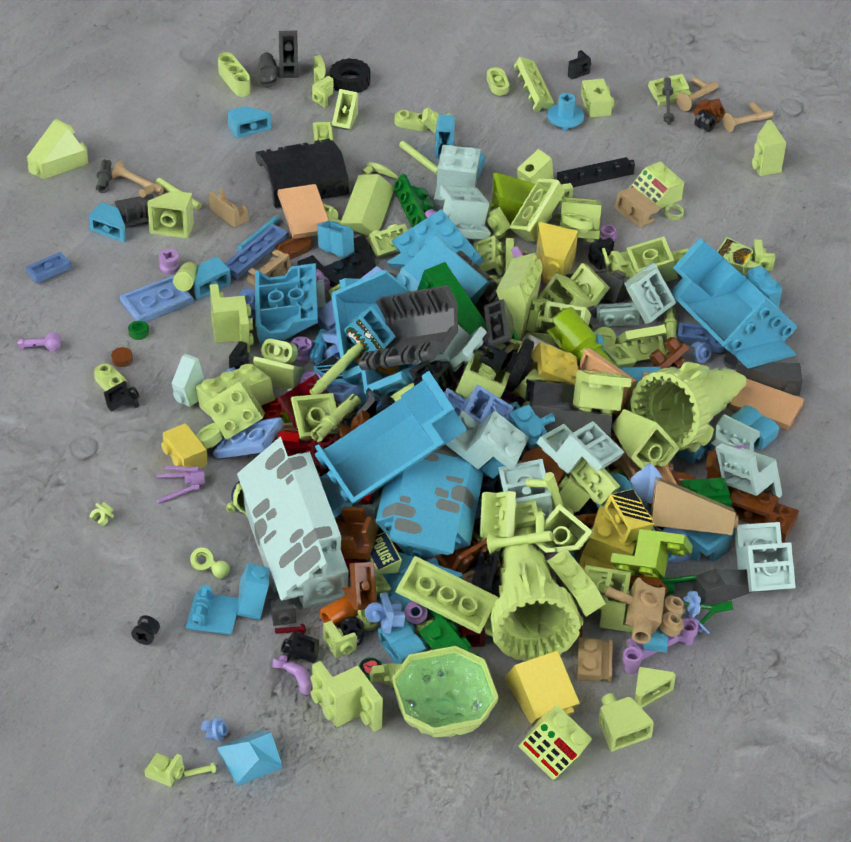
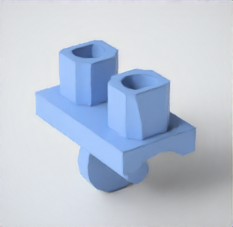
(387, 613)

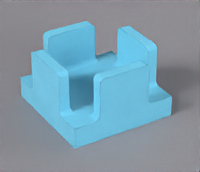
(709, 544)

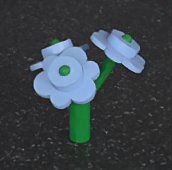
(693, 608)

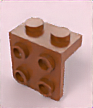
(464, 558)

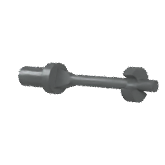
(667, 91)

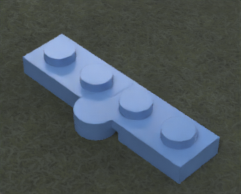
(692, 333)

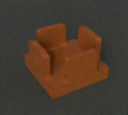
(357, 533)

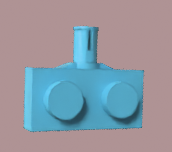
(530, 424)

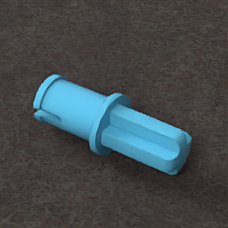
(319, 346)

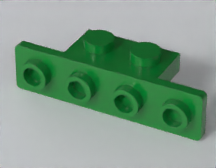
(413, 200)
(443, 634)

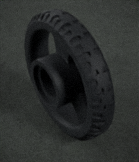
(519, 365)

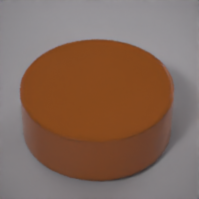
(122, 357)

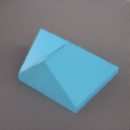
(251, 757)

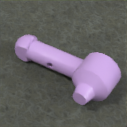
(51, 342)

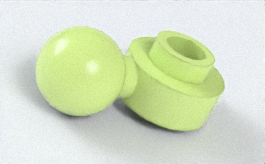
(219, 569)

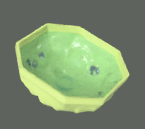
(444, 691)

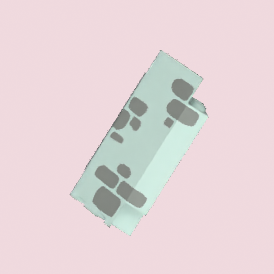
(294, 526)

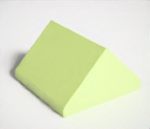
(281, 374)
(310, 411)

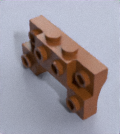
(763, 509)

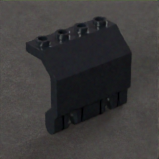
(306, 165)

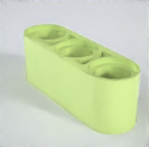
(234, 74)

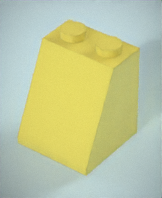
(556, 250)
(541, 686)

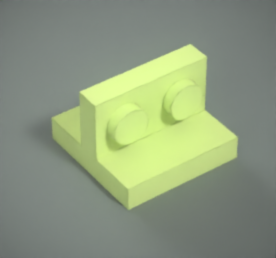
(643, 341)

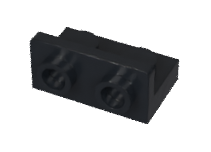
(442, 374)

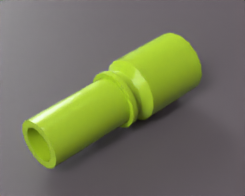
(574, 335)

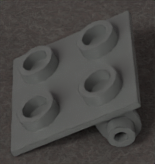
(134, 210)

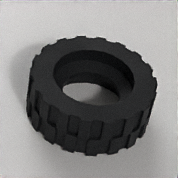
(353, 67)

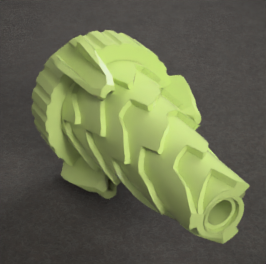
(686, 400)
(532, 609)

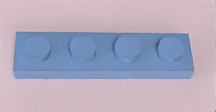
(256, 250)

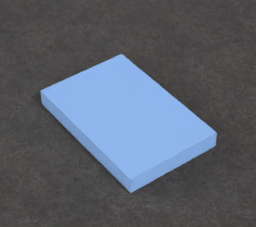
(155, 300)
(250, 440)

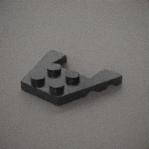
(350, 267)

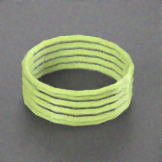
(674, 207)

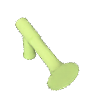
(548, 482)
(495, 543)

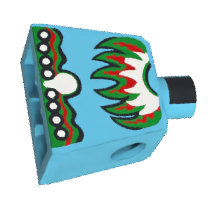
(369, 330)

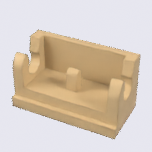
(635, 206)
(227, 210)
(274, 267)

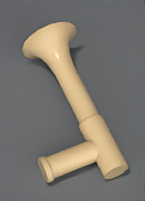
(685, 101)
(729, 121)
(149, 186)

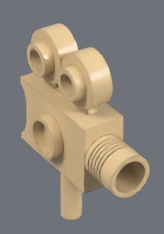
(646, 610)

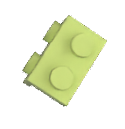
(498, 514)

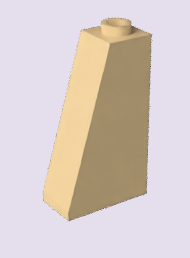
(684, 509)

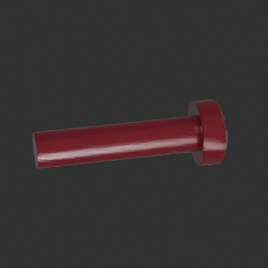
(301, 628)

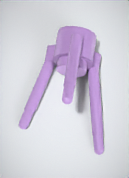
(193, 476)

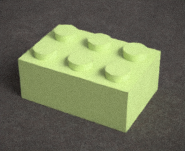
(483, 375)
(258, 382)

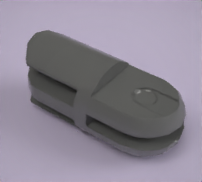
(267, 70)

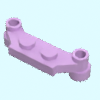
(635, 654)

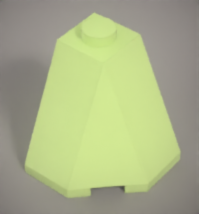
(57, 152)
(644, 440)
(566, 531)

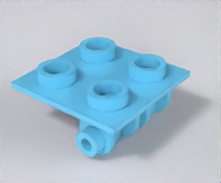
(212, 612)

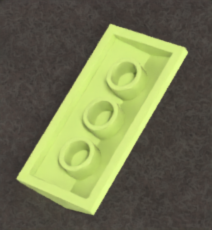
(368, 204)
(447, 594)

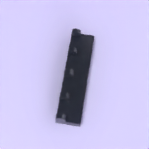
(597, 172)

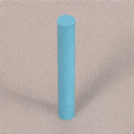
(275, 220)

